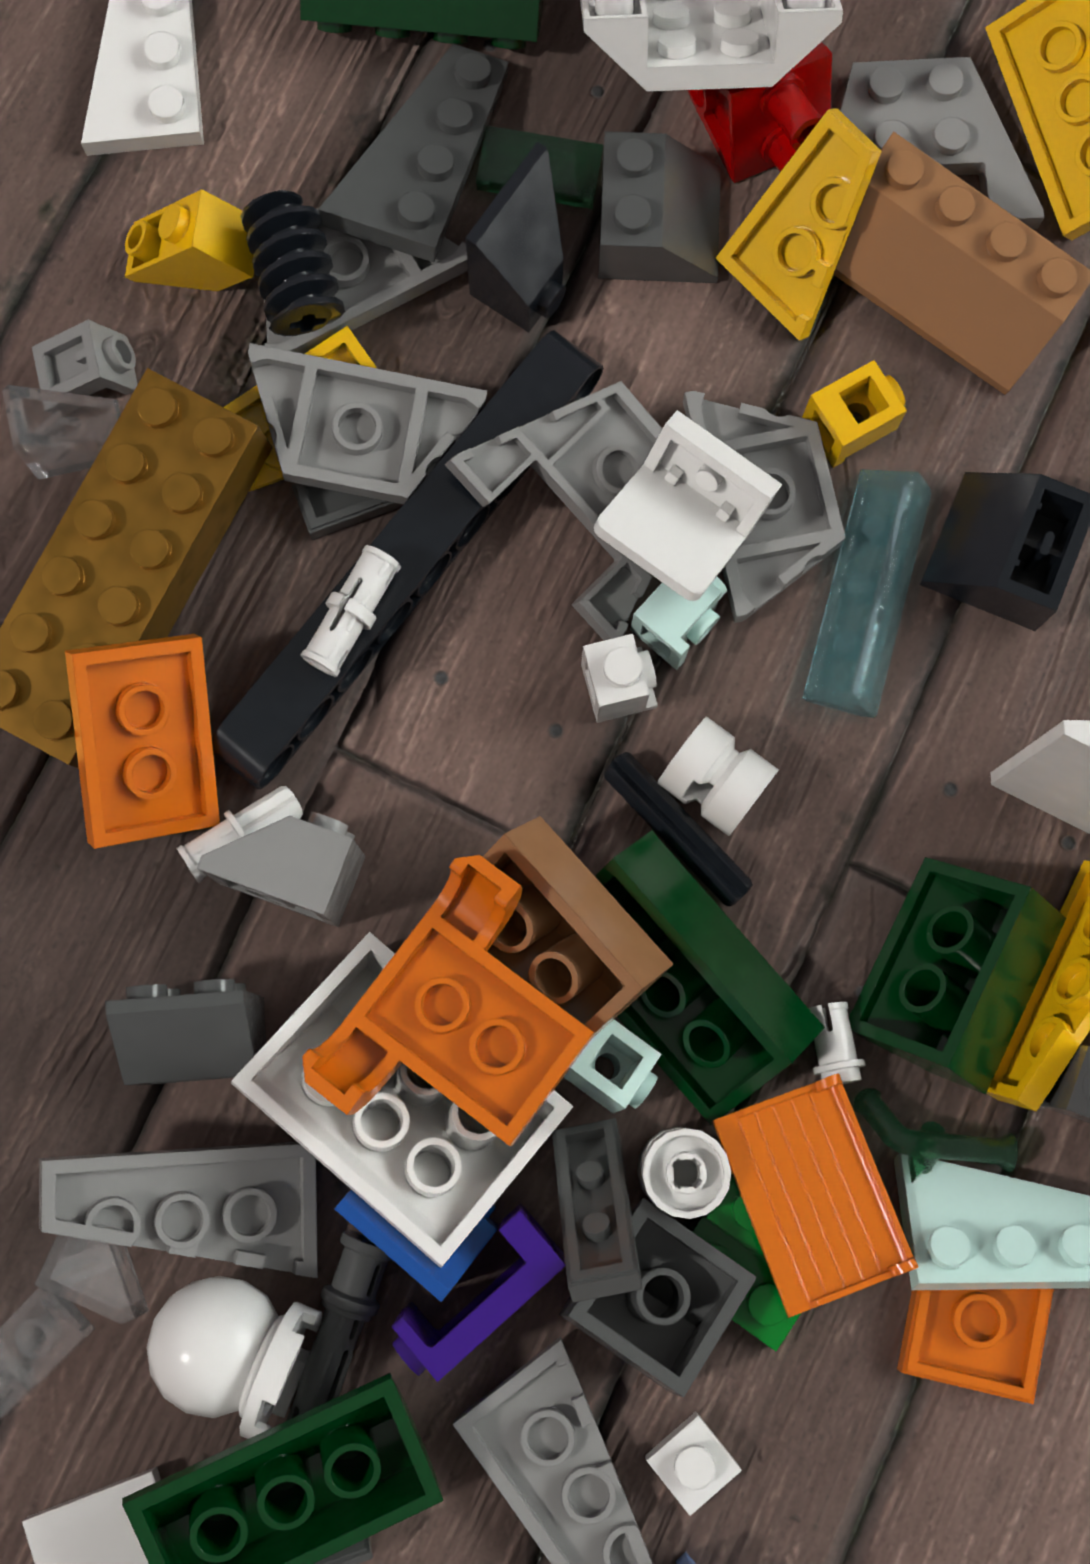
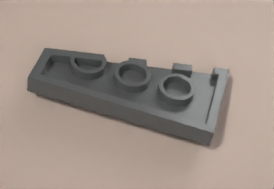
(420, 162)

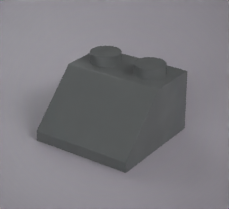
(657, 210)
(678, 1313)

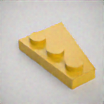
(802, 223)

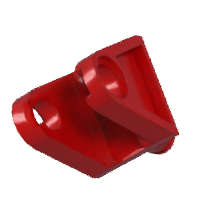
(767, 124)

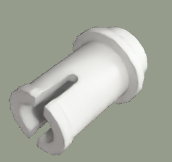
(836, 1048)

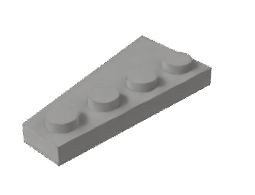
(208, 1202)
(552, 1463)

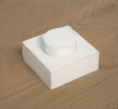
(692, 1463)

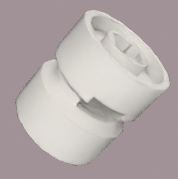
(717, 776)
(684, 1172)

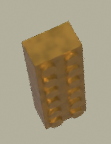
(125, 549)

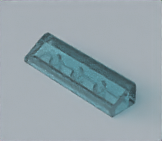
(868, 592)

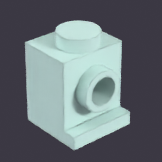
(670, 620)
(632, 1068)

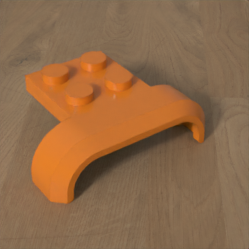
(454, 1016)

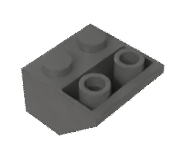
(186, 1036)

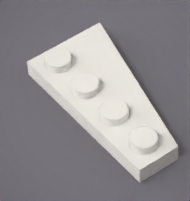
(145, 80)

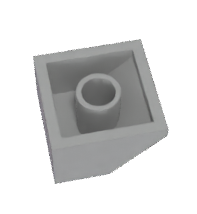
(292, 865)

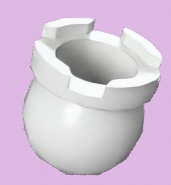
(228, 1351)

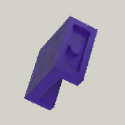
(443, 1348)

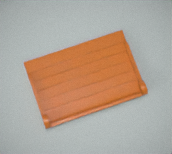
(814, 1195)

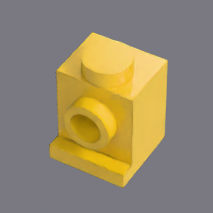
(861, 391)

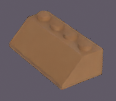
(957, 266)

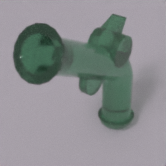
(932, 1141)

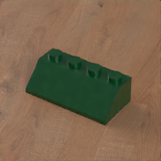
(451, 21)
(721, 1007)
(294, 1487)

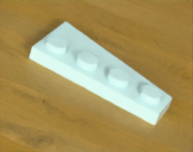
(992, 1230)

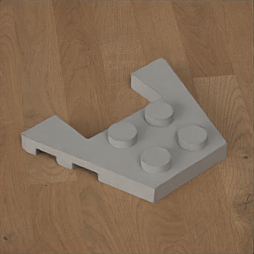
(947, 116)
(586, 459)

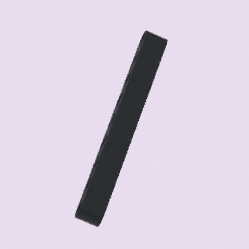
(424, 540)

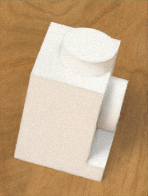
(618, 678)

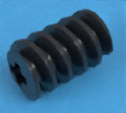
(291, 263)

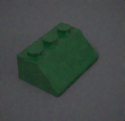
(957, 972)

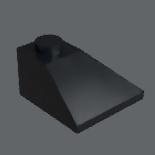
(518, 246)

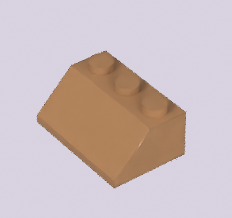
(570, 931)

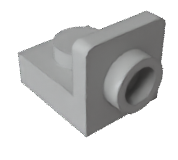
(86, 361)

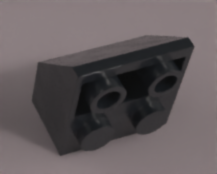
(1010, 545)

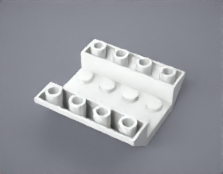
(708, 41)

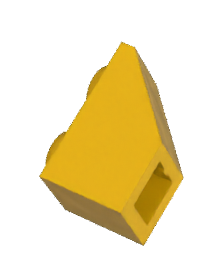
(190, 245)

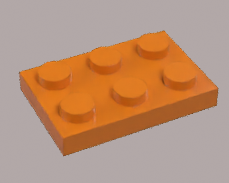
(143, 739)

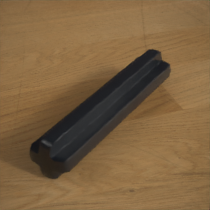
(677, 829)

